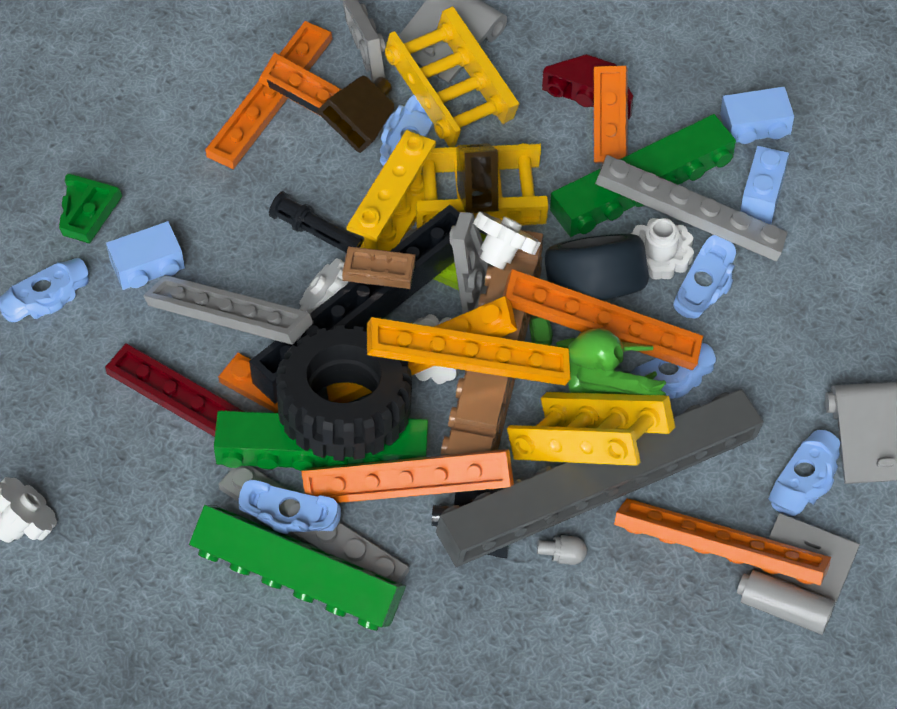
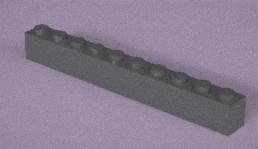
(575, 488)

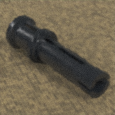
(304, 219)

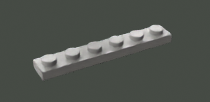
(691, 208)
(229, 309)
(339, 542)

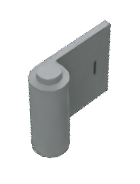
(478, 16)
(866, 430)
(786, 597)

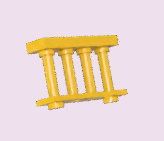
(466, 54)
(391, 201)
(524, 210)
(591, 428)

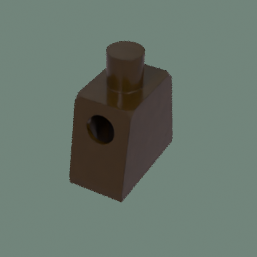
(359, 111)
(478, 172)

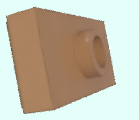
(379, 267)

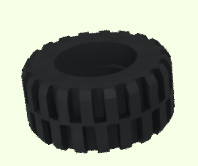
(342, 427)

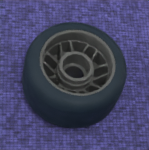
(599, 265)

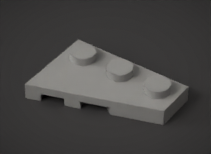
(365, 37)
(469, 267)

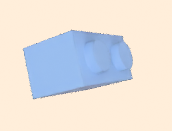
(757, 114)
(764, 183)
(145, 255)

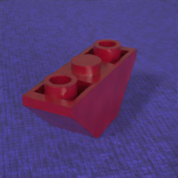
(576, 80)

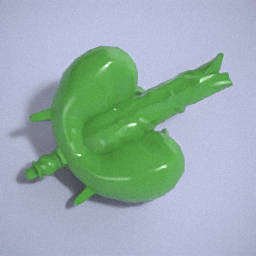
(593, 361)

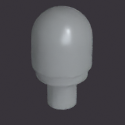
(564, 548)

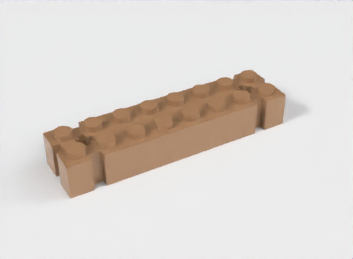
(484, 397)

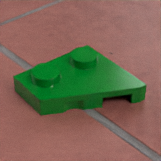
(86, 207)

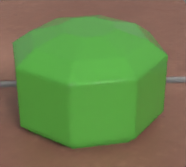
(540, 330)

